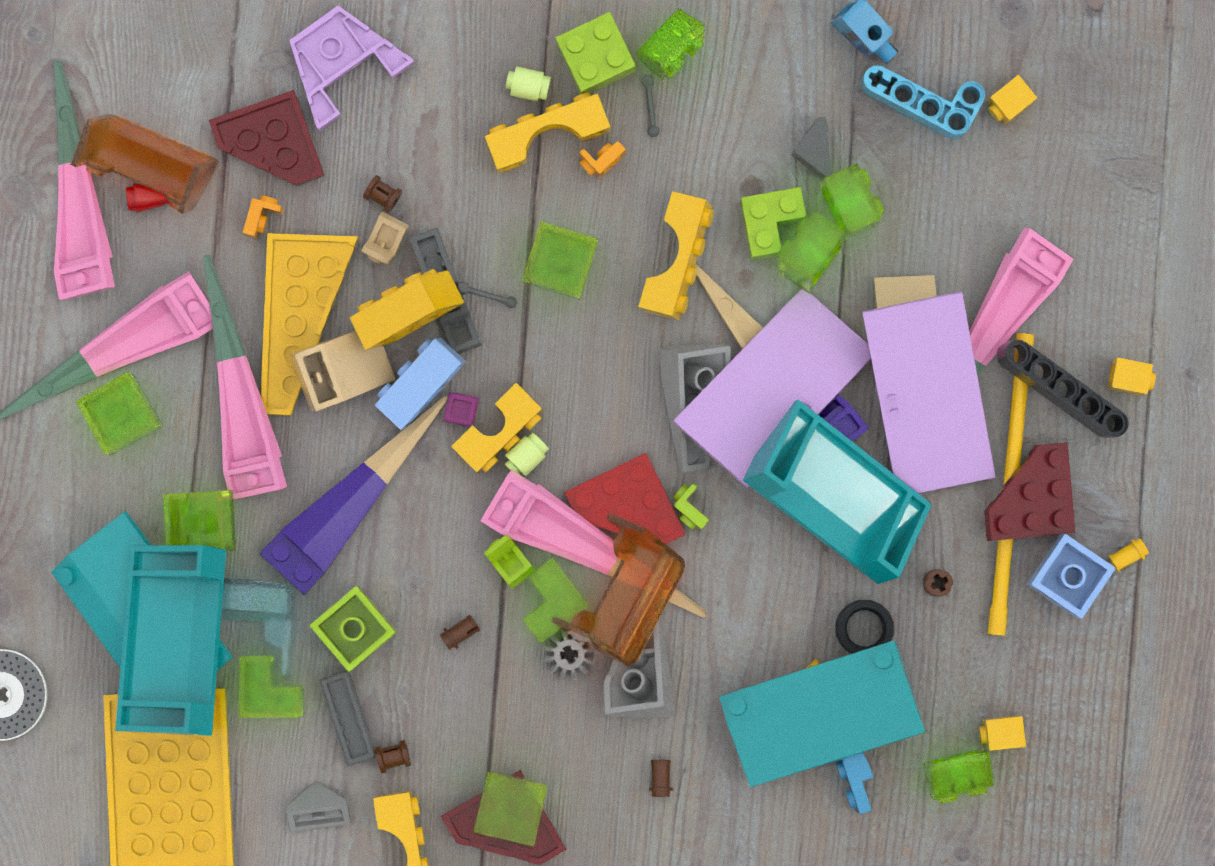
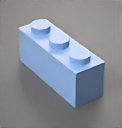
(419, 382)

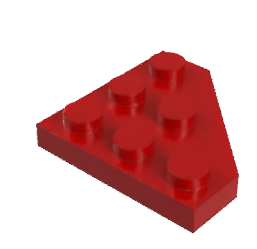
(629, 493)

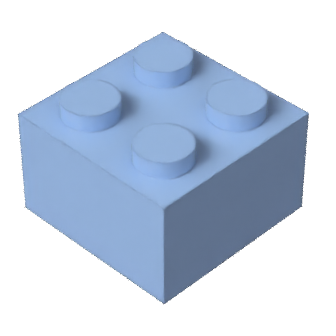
(1070, 576)

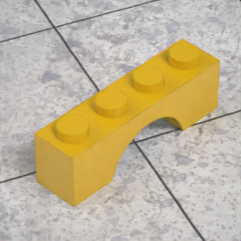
(582, 118)
(667, 292)
(397, 815)

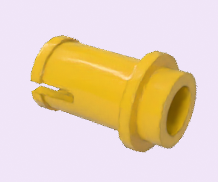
(1129, 554)

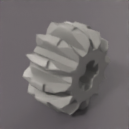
(563, 663)

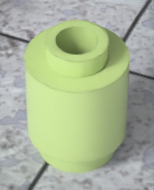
(528, 84)
(526, 454)

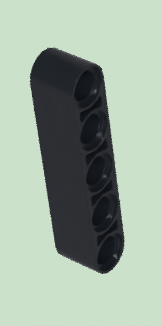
(1076, 390)

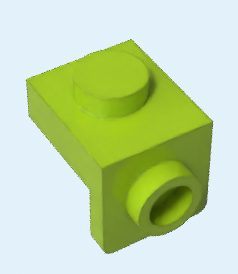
(690, 515)
(509, 561)

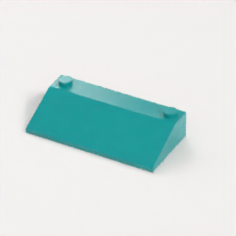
(838, 493)
(97, 582)
(171, 639)
(822, 714)

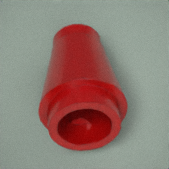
(144, 198)

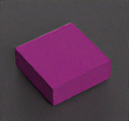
(460, 409)

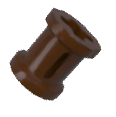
(382, 194)
(946, 586)
(392, 756)

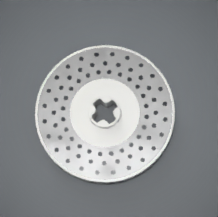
(25, 692)

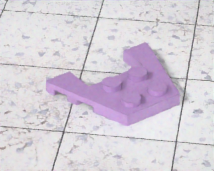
(333, 49)

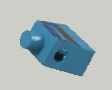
(854, 24)

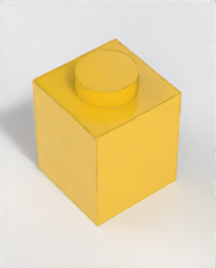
(1011, 100)
(1131, 377)
(1002, 733)

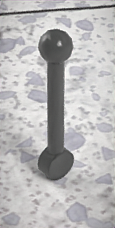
(648, 81)
(464, 288)

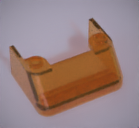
(146, 157)
(633, 597)

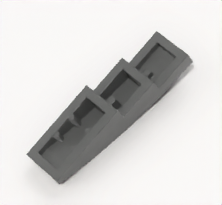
(457, 322)

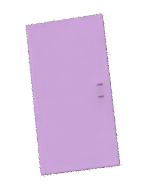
(796, 356)
(929, 392)

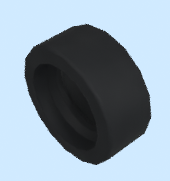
(860, 605)

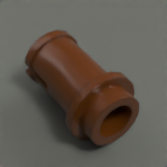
(459, 632)
(660, 778)

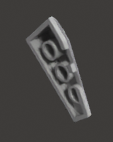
(684, 374)
(644, 687)

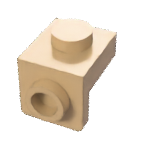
(385, 239)

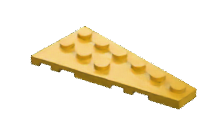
(299, 297)

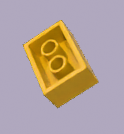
(406, 308)

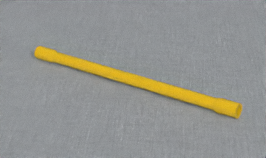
(998, 609)

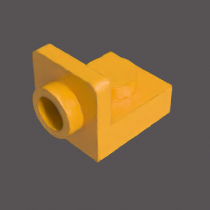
(607, 158)
(256, 220)

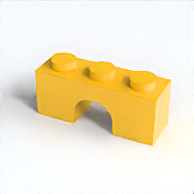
(481, 450)

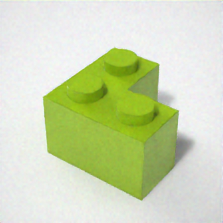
(763, 214)

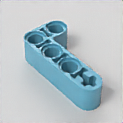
(919, 96)

